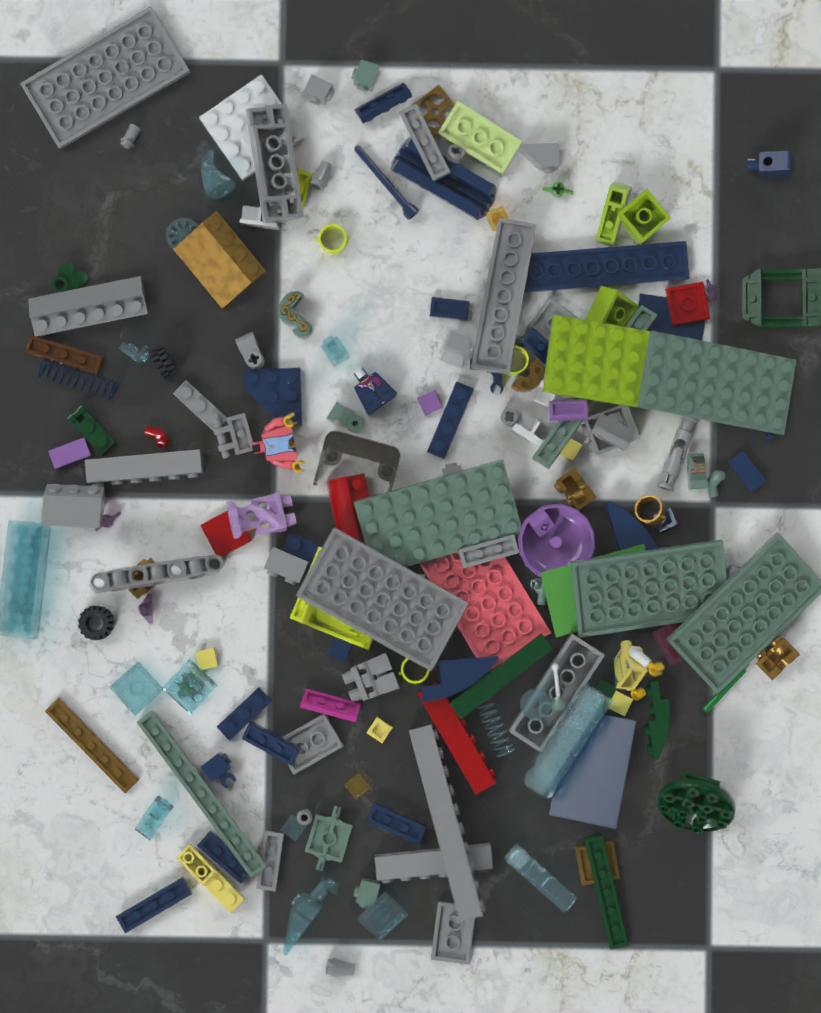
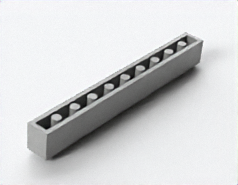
(446, 824)

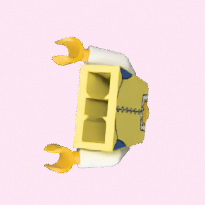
(630, 668)

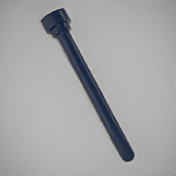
(408, 209)

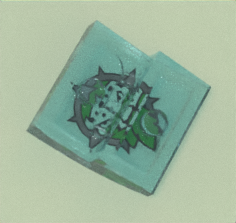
(190, 686)

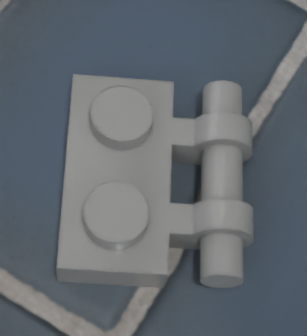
(239, 433)

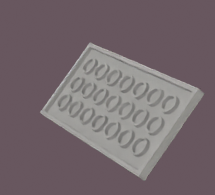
(105, 77)
(382, 599)

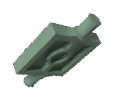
(328, 838)

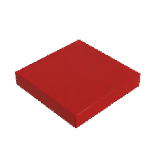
(687, 303)
(220, 535)

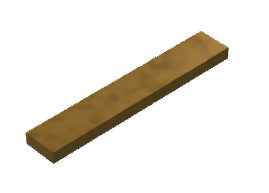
(92, 745)

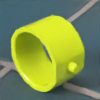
(330, 227)
(527, 361)
(409, 680)

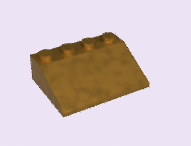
(219, 259)

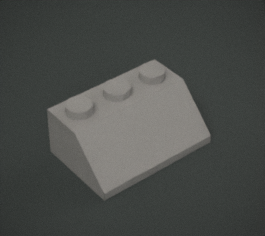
(73, 506)

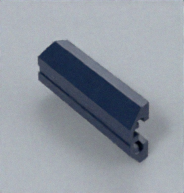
(459, 188)

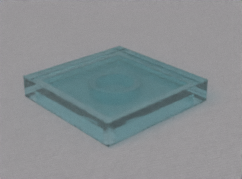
(136, 688)
(382, 916)

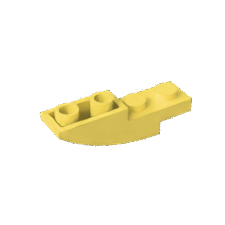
(211, 877)

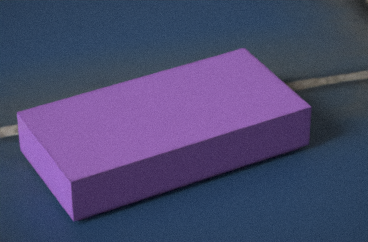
(568, 410)
(69, 453)

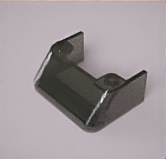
(339, 442)

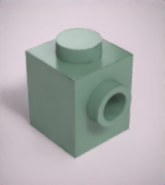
(365, 76)
(366, 892)

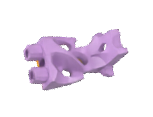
(272, 514)

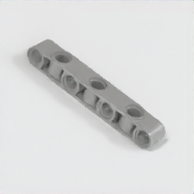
(156, 573)

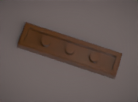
(64, 354)

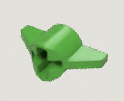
(557, 190)

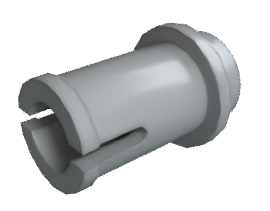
(130, 136)
(301, 820)

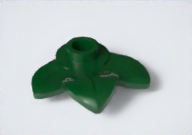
(71, 278)

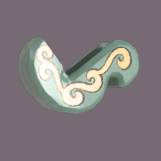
(291, 318)

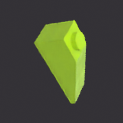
(610, 223)

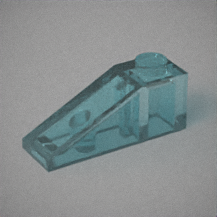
(300, 917)

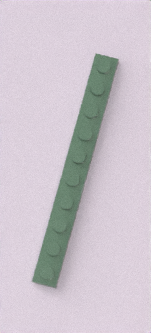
(565, 430)
(202, 794)

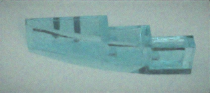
(540, 878)

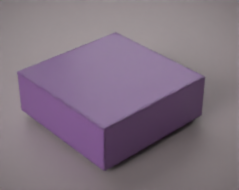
(429, 403)

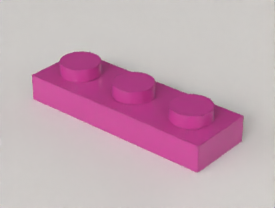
(330, 705)

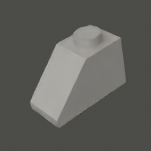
(542, 156)

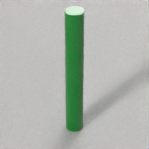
(716, 698)

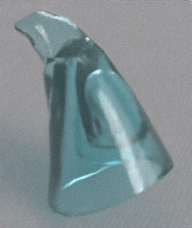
(215, 182)

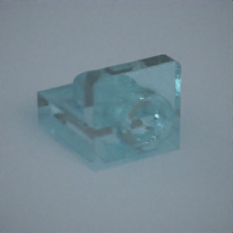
(131, 351)
(319, 891)

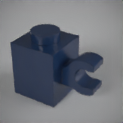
(217, 767)

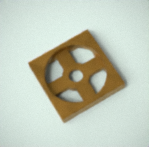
(430, 105)

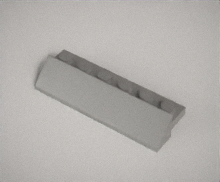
(274, 163)
(87, 306)

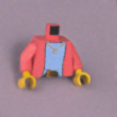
(279, 444)

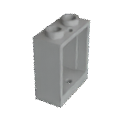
(627, 419)

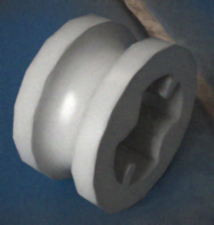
(455, 153)
(515, 417)

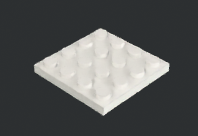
(229, 124)

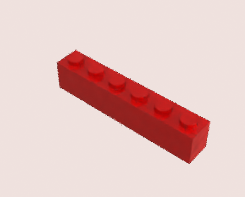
(460, 744)

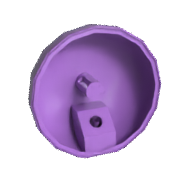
(555, 537)

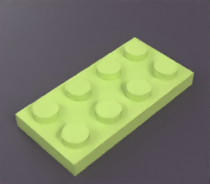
(479, 137)

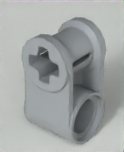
(249, 348)

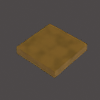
(584, 865)

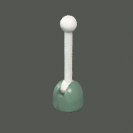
(558, 702)

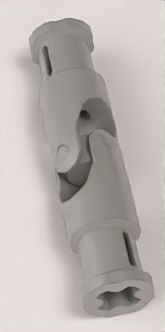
(673, 464)

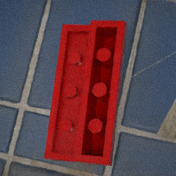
(342, 495)

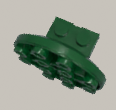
(696, 802)

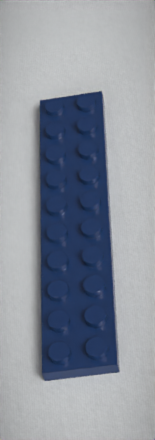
(607, 266)

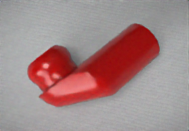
(159, 436)

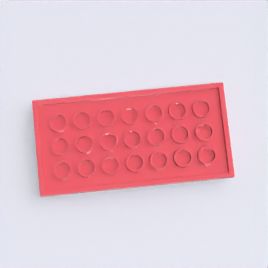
(498, 610)

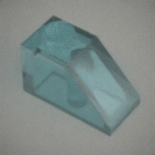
(334, 350)
(154, 817)

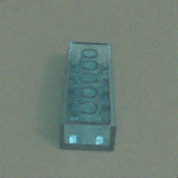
(23, 579)
(568, 741)

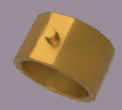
(642, 502)

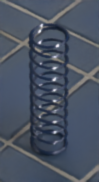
(111, 392)

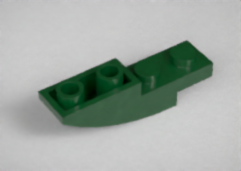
(658, 727)

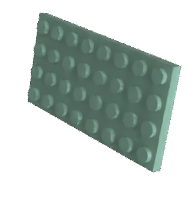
(716, 383)
(440, 515)
(645, 587)
(746, 613)

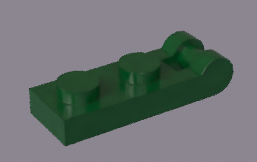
(91, 430)

